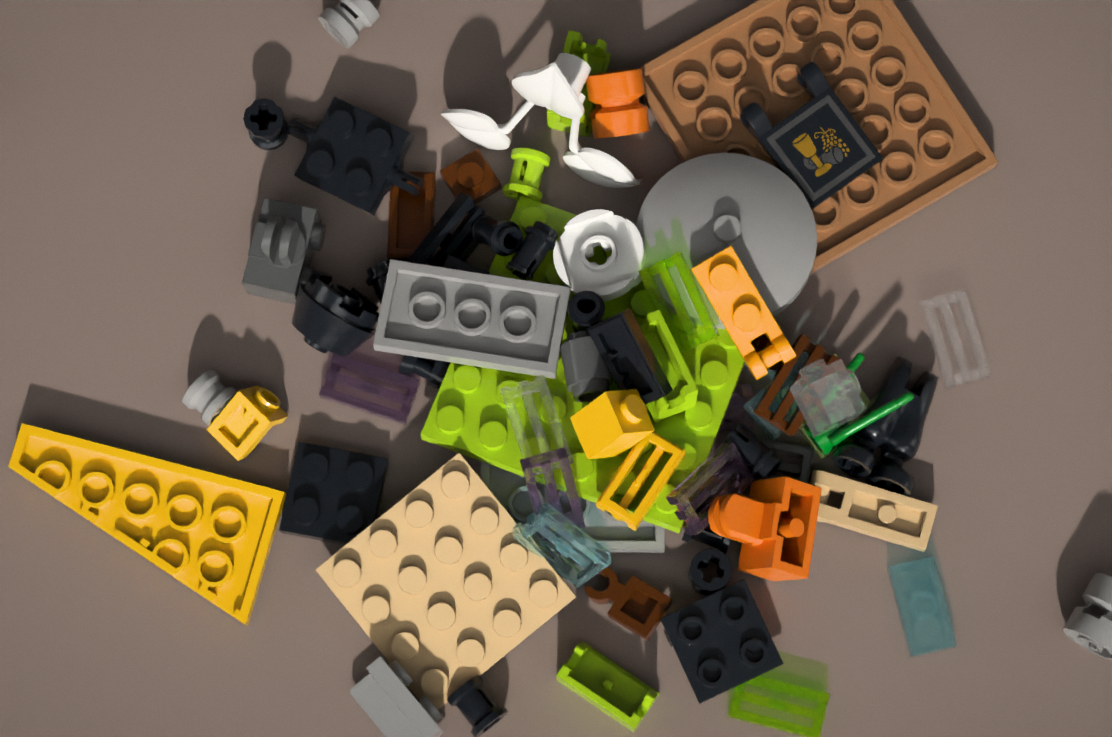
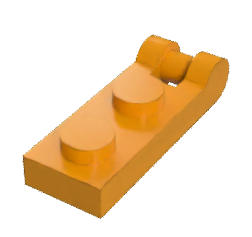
(742, 310)

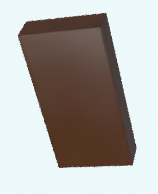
(410, 217)

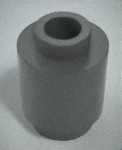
(584, 368)

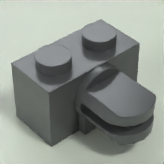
(282, 250)

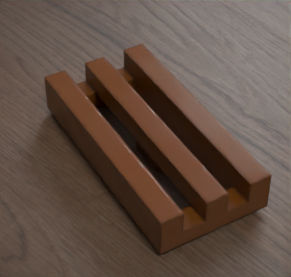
(790, 428)

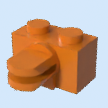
(772, 525)

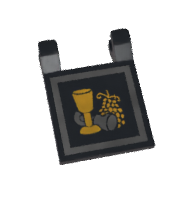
(816, 144)

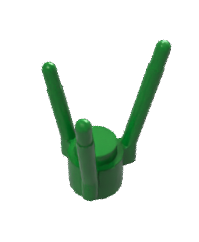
(830, 440)

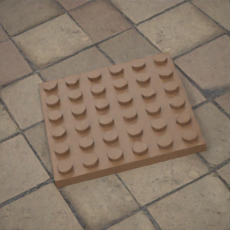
(873, 70)

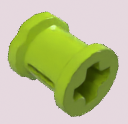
(526, 174)

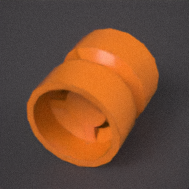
(617, 103)

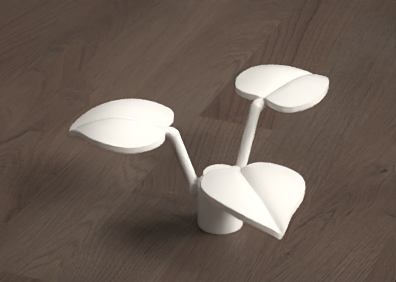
(559, 90)

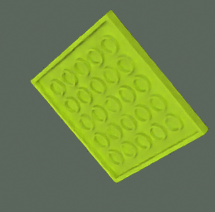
(474, 421)

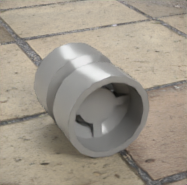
(1092, 623)

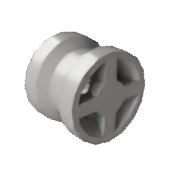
(208, 396)

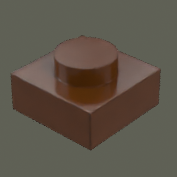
(471, 177)

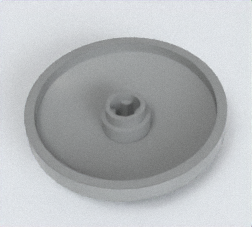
(734, 203)

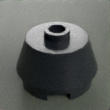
(333, 315)

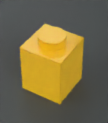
(612, 423)

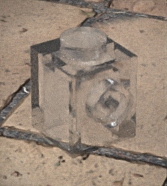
(827, 395)

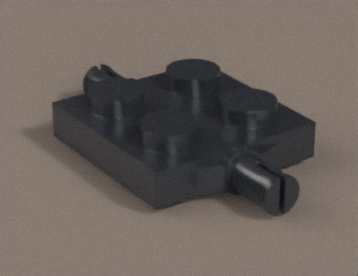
(355, 156)

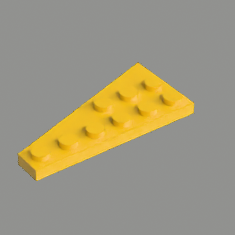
(182, 519)

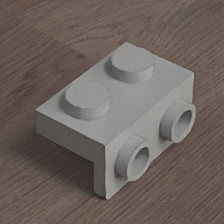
(392, 706)

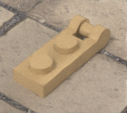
(875, 511)

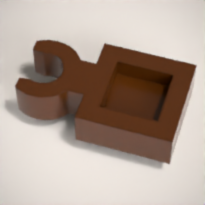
(634, 605)

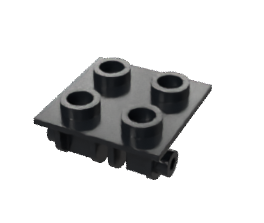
(721, 641)

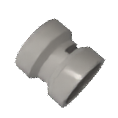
(348, 20)

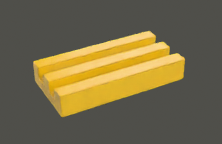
(620, 510)

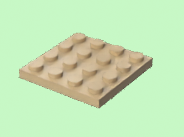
(445, 582)

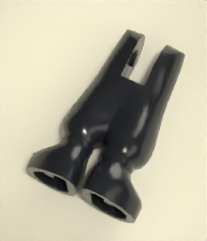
(896, 433)

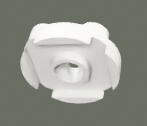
(612, 233)

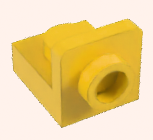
(247, 420)

